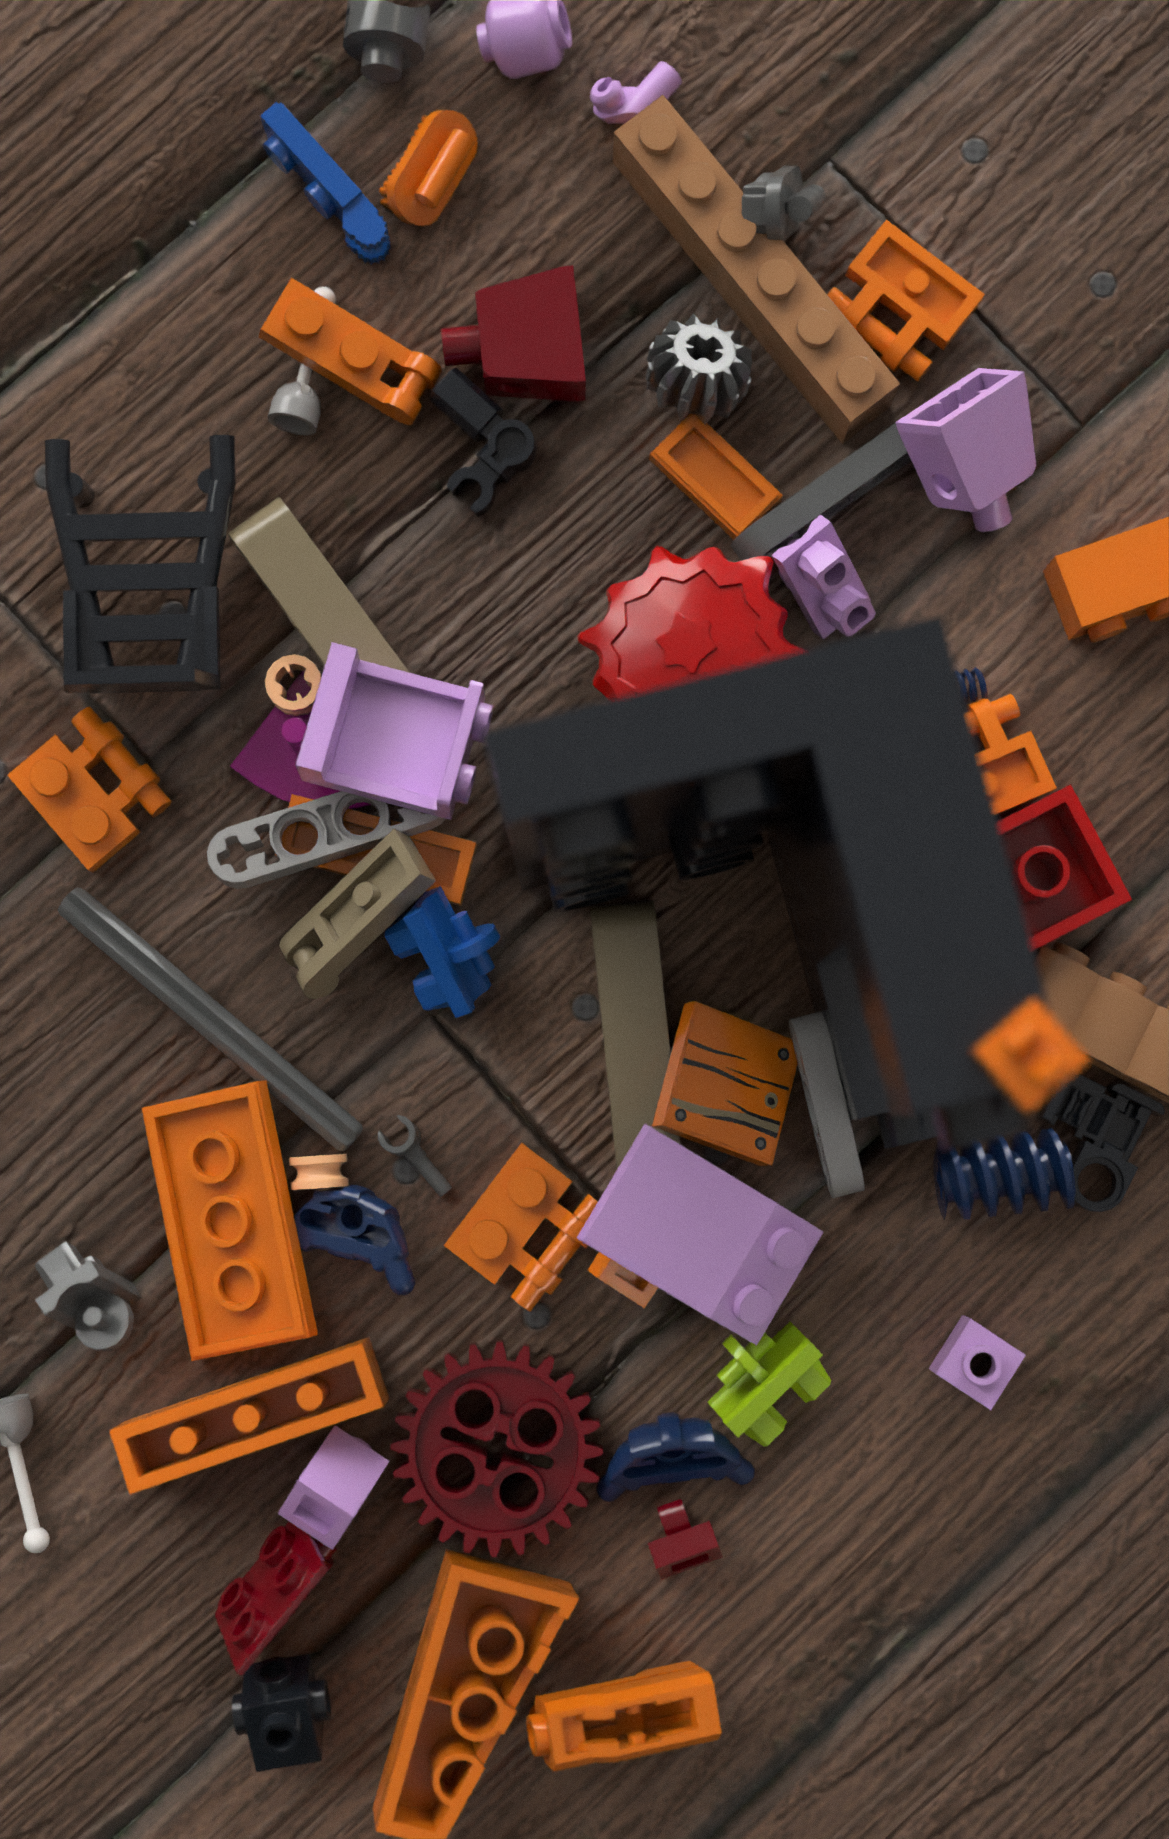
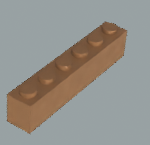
(751, 272)

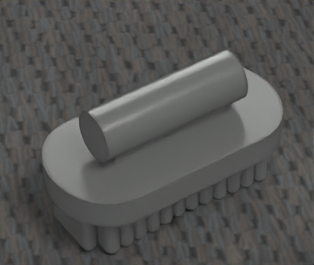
(779, 203)

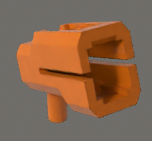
(625, 1717)

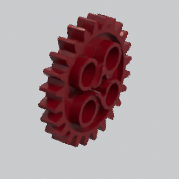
(480, 1506)

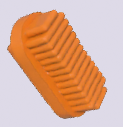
(430, 168)

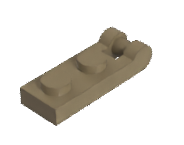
(355, 913)

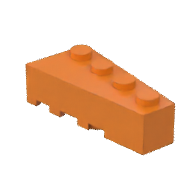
(472, 1665)

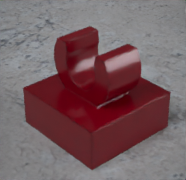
(683, 1545)

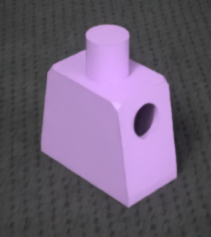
(973, 444)

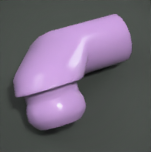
(620, 104)

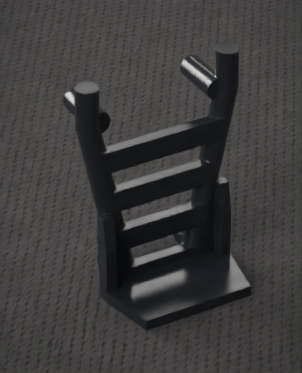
(88, 633)

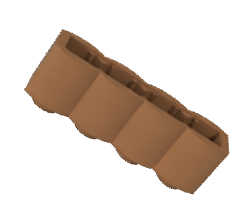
(1108, 1019)

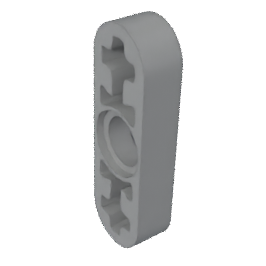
(826, 1104)

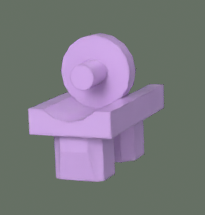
(824, 581)

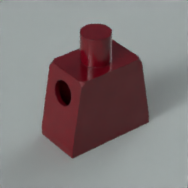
(525, 338)

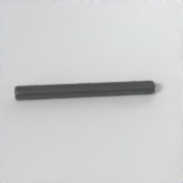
(210, 1019)

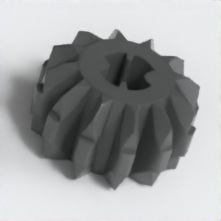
(699, 369)

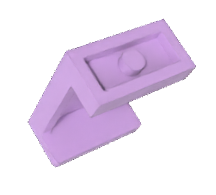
(393, 735)

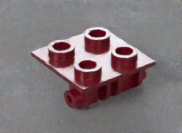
(263, 1600)

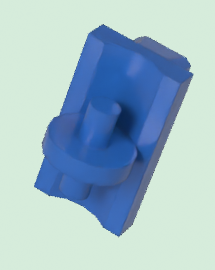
(451, 949)

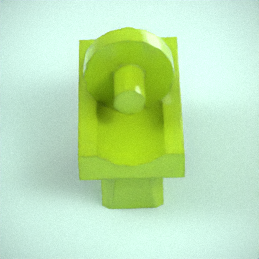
(761, 1376)

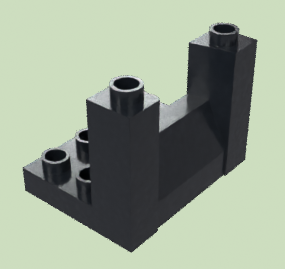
(874, 828)

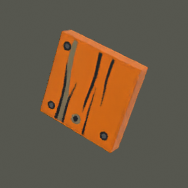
(727, 1084)

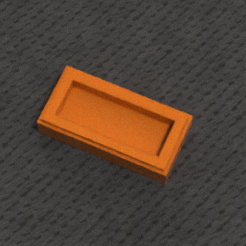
(715, 476)

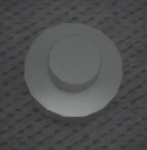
(385, 37)

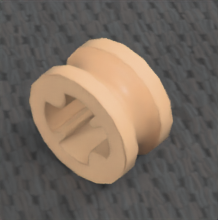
(278, 694)
(318, 1171)

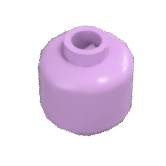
(524, 35)

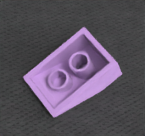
(700, 1234)

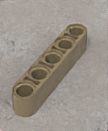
(308, 586)
(631, 1016)

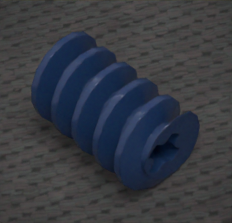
(1004, 1173)

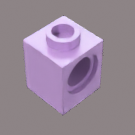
(333, 1487)

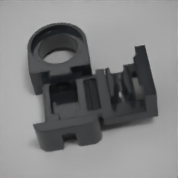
(1109, 1122)

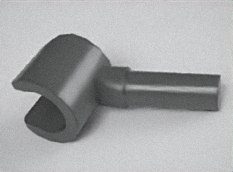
(416, 1156)

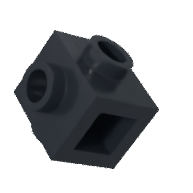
(282, 1712)

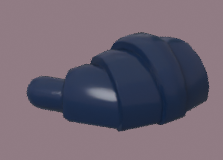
(357, 1227)
(672, 1453)

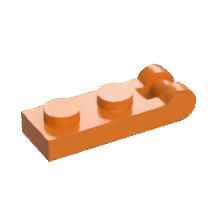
(349, 352)

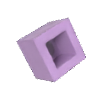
(955, 1356)

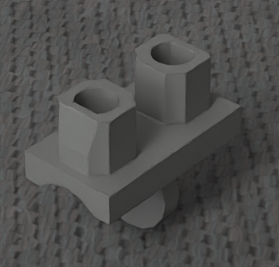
(87, 1297)

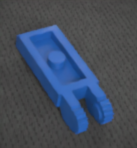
(328, 185)

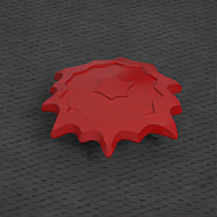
(686, 622)

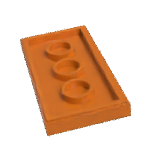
(229, 1221)

